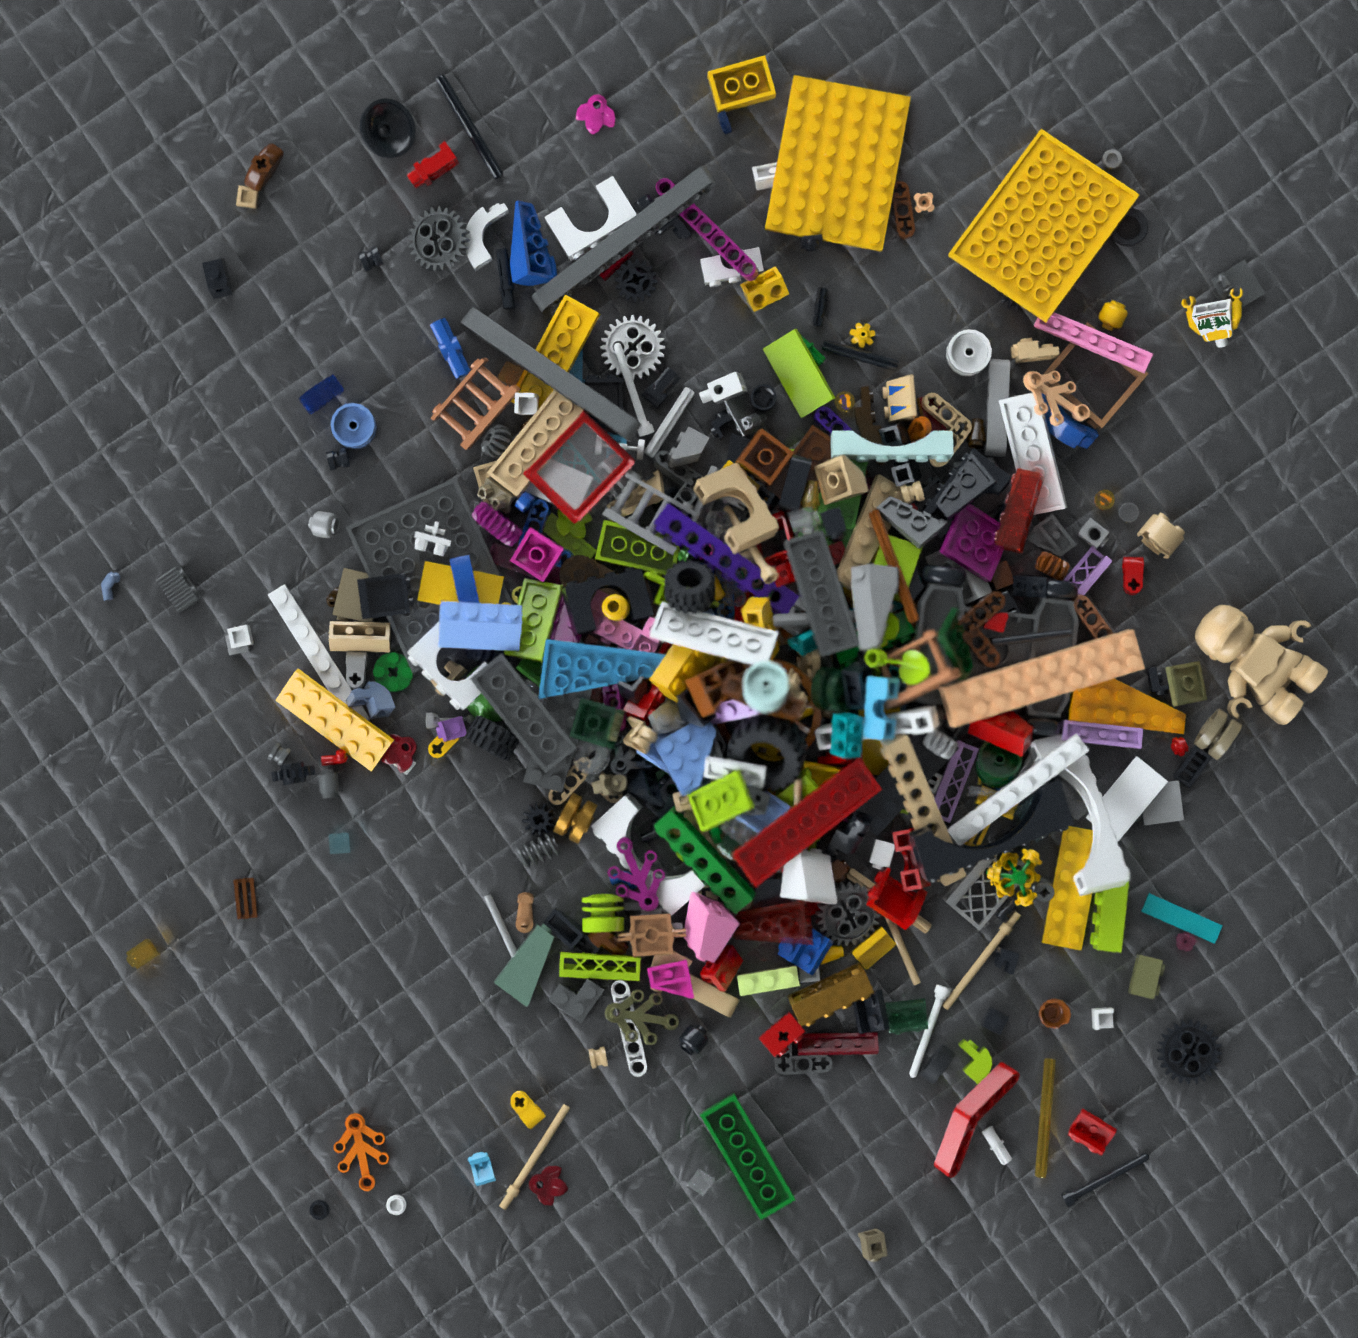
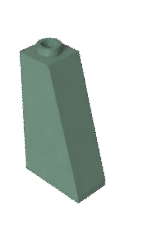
(524, 968)

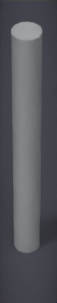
(500, 924)

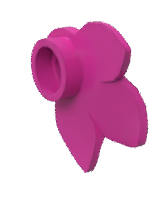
(596, 117)

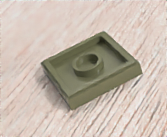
(1186, 683)

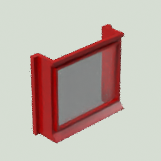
(579, 467)

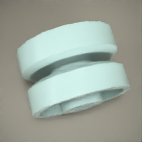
(765, 675)

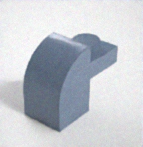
(375, 697)

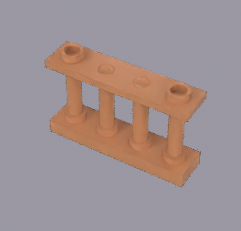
(494, 407)
(928, 684)

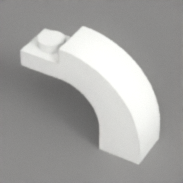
(477, 226)

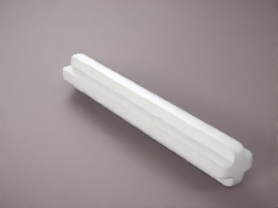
(669, 422)

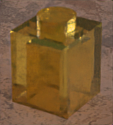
(142, 954)

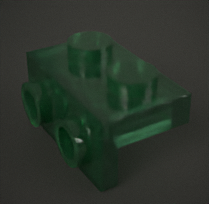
(907, 1016)

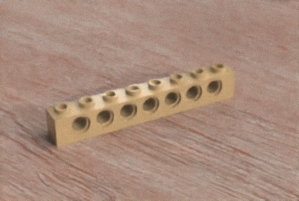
(924, 797)

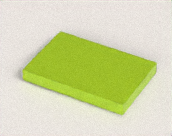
(907, 557)
(720, 801)

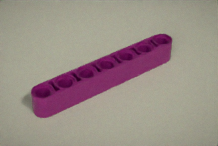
(714, 236)

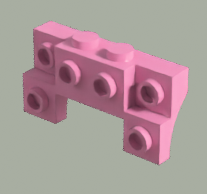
(620, 632)

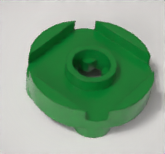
(404, 672)

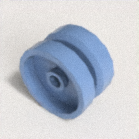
(348, 415)

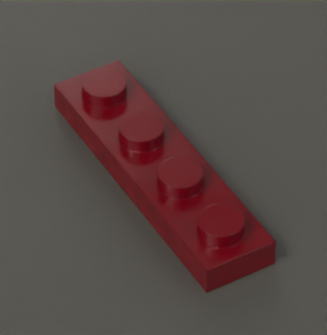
(838, 1044)

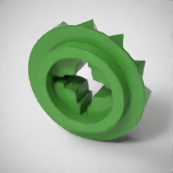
(683, 555)

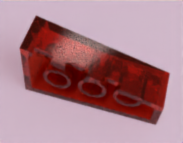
(776, 923)

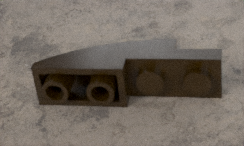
(865, 417)

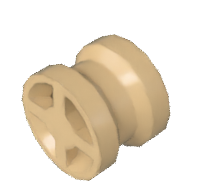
(598, 1057)

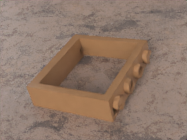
(1094, 420)

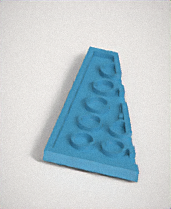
(582, 666)

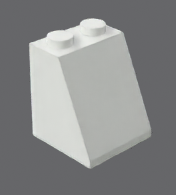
(809, 878)

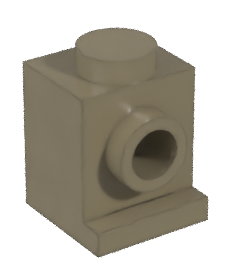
(878, 1249)

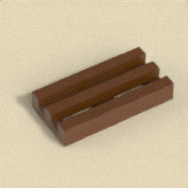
(245, 898)

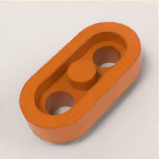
(919, 428)

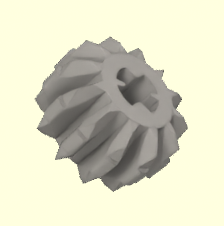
(940, 743)

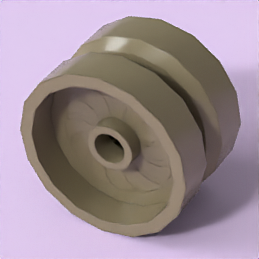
(1217, 734)

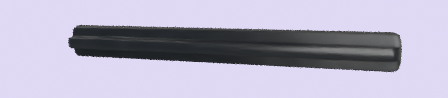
(469, 126)

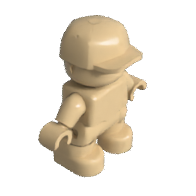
(1259, 662)

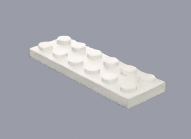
(1033, 448)
(714, 635)

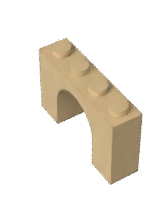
(733, 482)

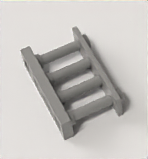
(632, 522)

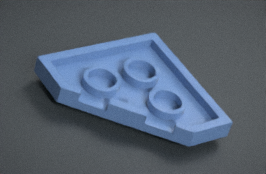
(685, 755)

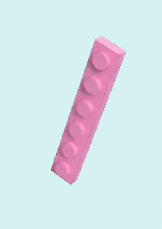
(1096, 341)

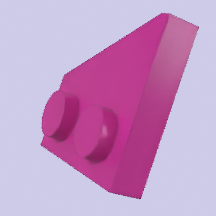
(672, 978)

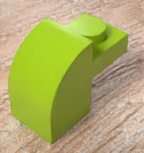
(980, 1063)

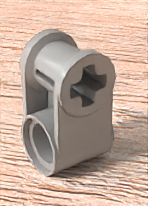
(356, 665)

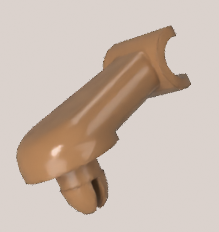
(524, 918)

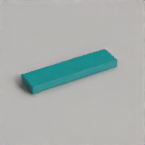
(1181, 918)

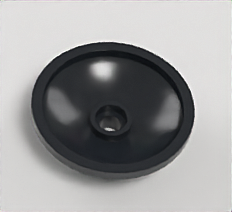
(397, 127)

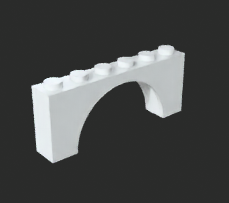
(617, 823)

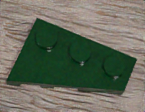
(952, 641)

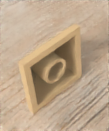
(840, 480)

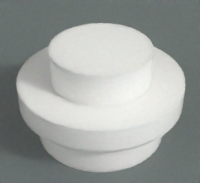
(396, 1204)

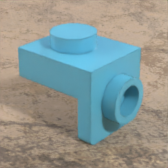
(482, 1168)

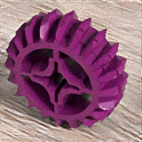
(497, 524)

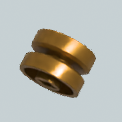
(576, 818)

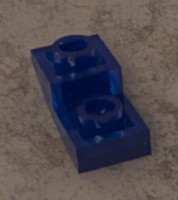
(321, 394)

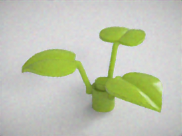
(914, 665)

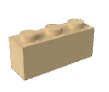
(359, 636)

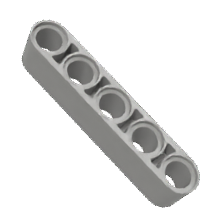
(997, 389)

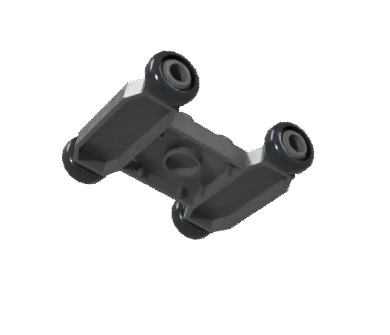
(1049, 615)

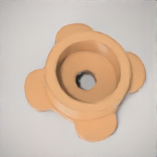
(924, 207)

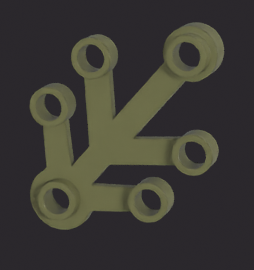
(639, 1017)

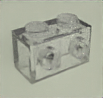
(804, 521)

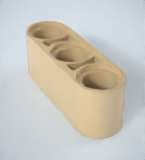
(712, 997)

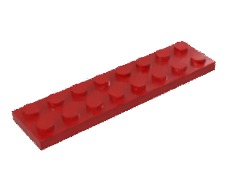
(806, 821)

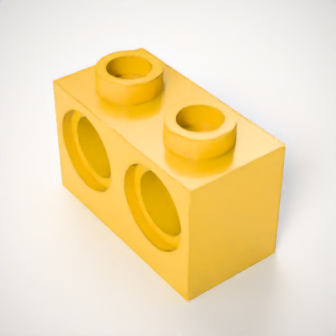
(765, 289)

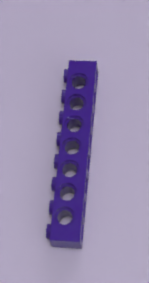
(669, 514)

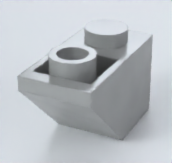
(689, 448)

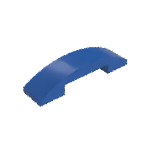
(464, 579)

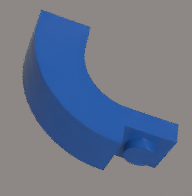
(1070, 431)

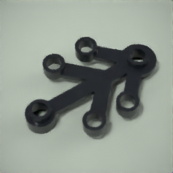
(626, 760)

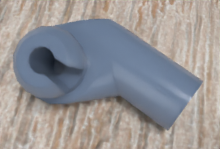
(107, 584)

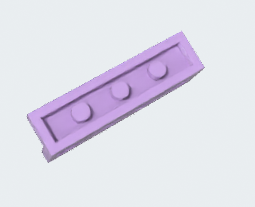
(1093, 575)
(1103, 734)
(948, 774)

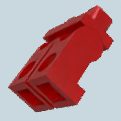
(433, 167)

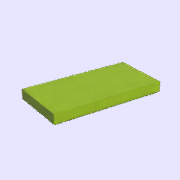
(798, 373)
(539, 609)

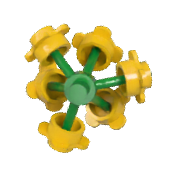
(1023, 877)

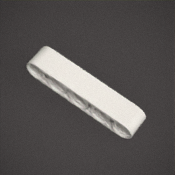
(638, 1056)

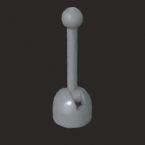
(432, 719)

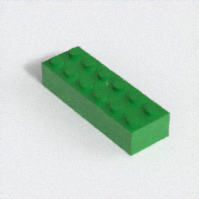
(747, 1156)

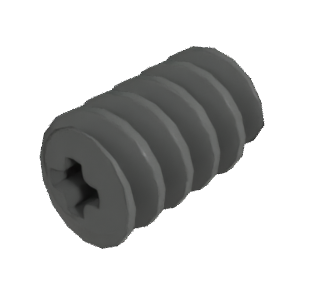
(537, 851)

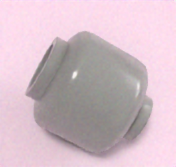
(324, 524)

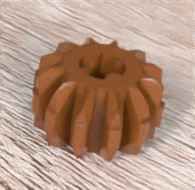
(1052, 566)

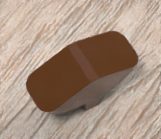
(263, 167)

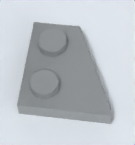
(667, 718)

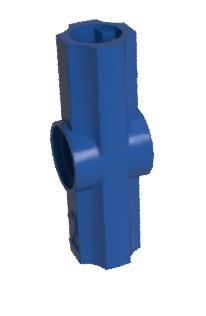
(450, 348)

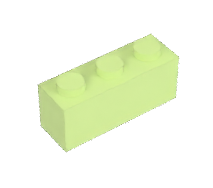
(768, 980)

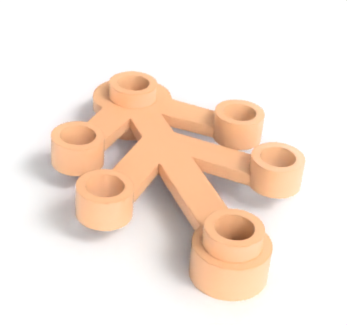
(1034, 382)

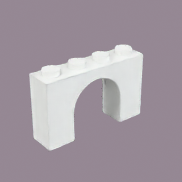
(577, 242)
(425, 654)

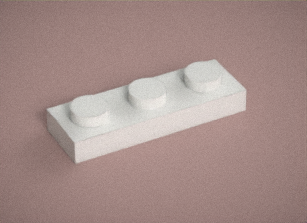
(717, 768)

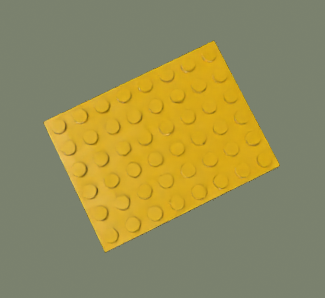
(837, 163)
(1043, 225)

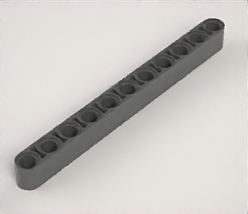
(624, 239)
(551, 374)

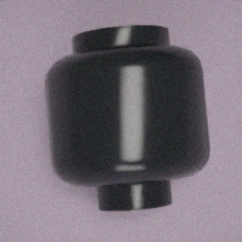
(693, 1039)

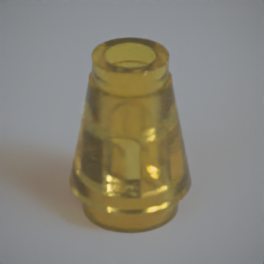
(810, 495)

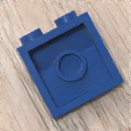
(806, 956)

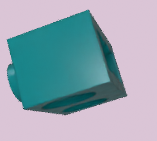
(846, 735)

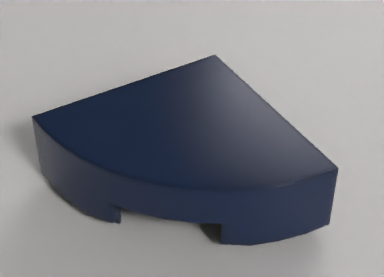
(724, 122)

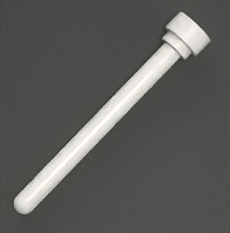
(645, 428)
(941, 994)

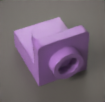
(451, 729)

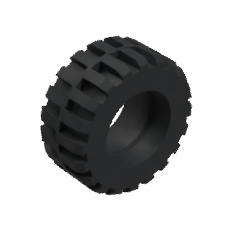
(777, 732)

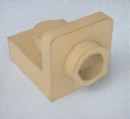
(682, 803)

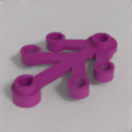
(637, 878)

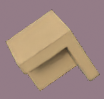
(636, 725)

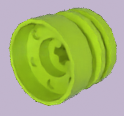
(603, 913)

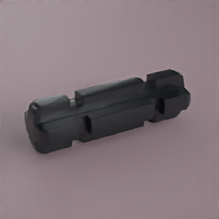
(820, 306)

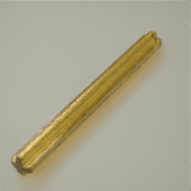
(1045, 1118)

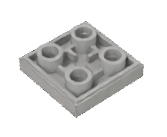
(1165, 806)

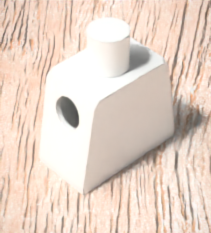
(732, 385)

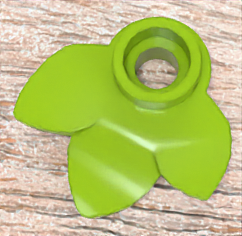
(565, 526)

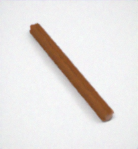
(892, 561)

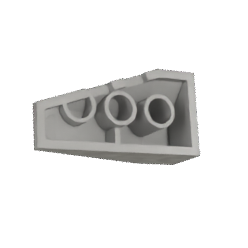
(872, 597)

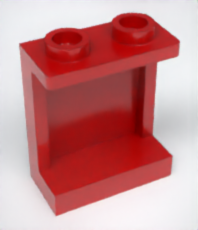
(893, 902)

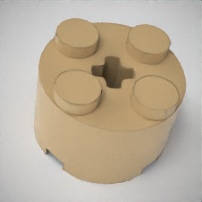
(1161, 535)

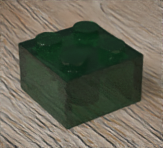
(597, 723)

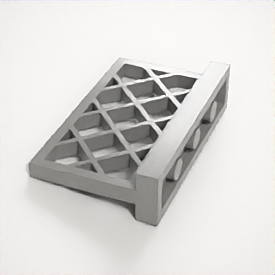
(963, 885)

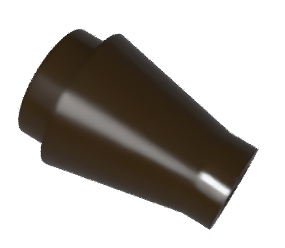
(976, 438)

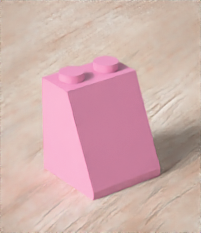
(708, 927)

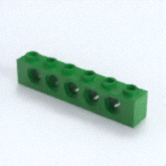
(703, 849)

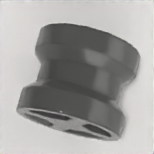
(279, 754)
(1040, 886)

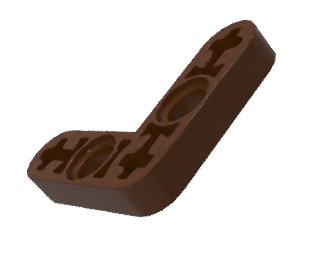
(905, 200)
(974, 631)

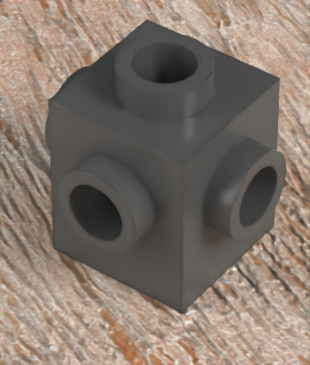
(760, 800)

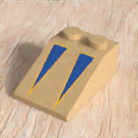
(900, 399)

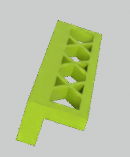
(599, 971)

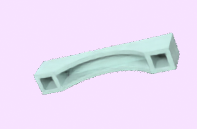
(935, 445)

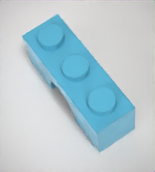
(876, 723)

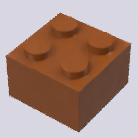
(764, 457)

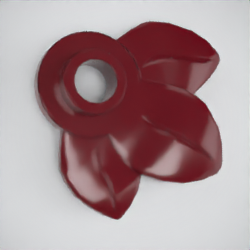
(397, 753)
(551, 1185)

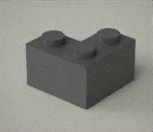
(577, 1004)

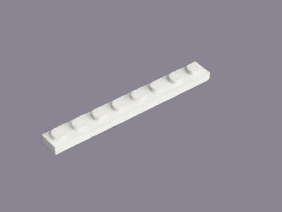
(312, 645)
(1018, 789)

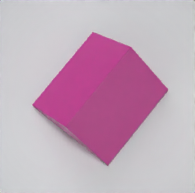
(537, 554)

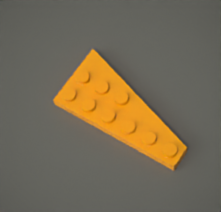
(1122, 705)

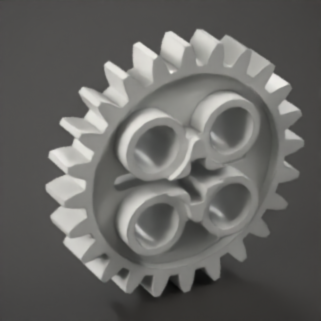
(619, 335)

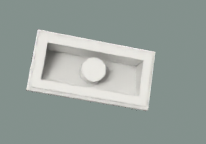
(764, 176)

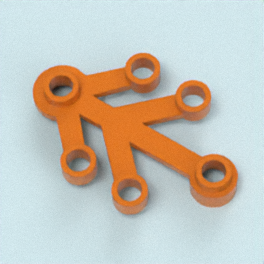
(360, 1148)

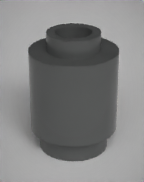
(329, 784)

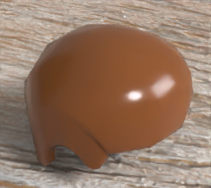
(1054, 1013)

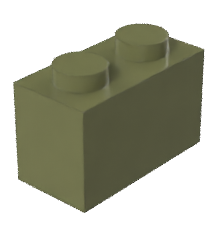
(1146, 976)

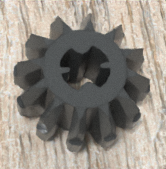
(496, 440)

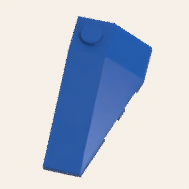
(529, 255)

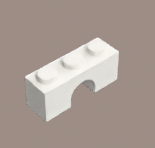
(715, 272)

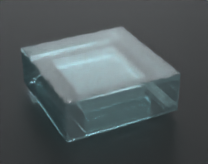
(339, 843)

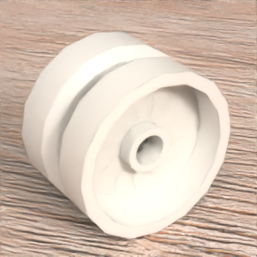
(960, 361)

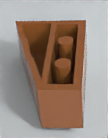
(708, 685)

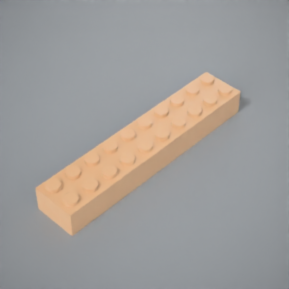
(1041, 678)

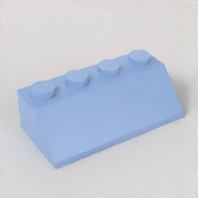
(480, 626)

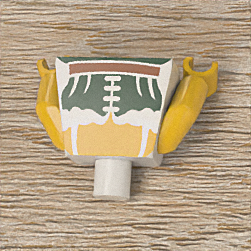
(1215, 319)

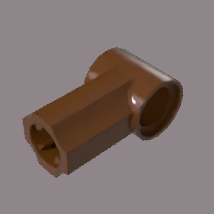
(608, 941)

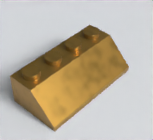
(830, 994)

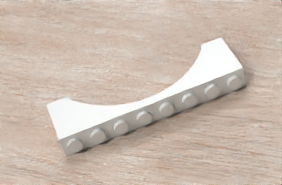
(1105, 863)

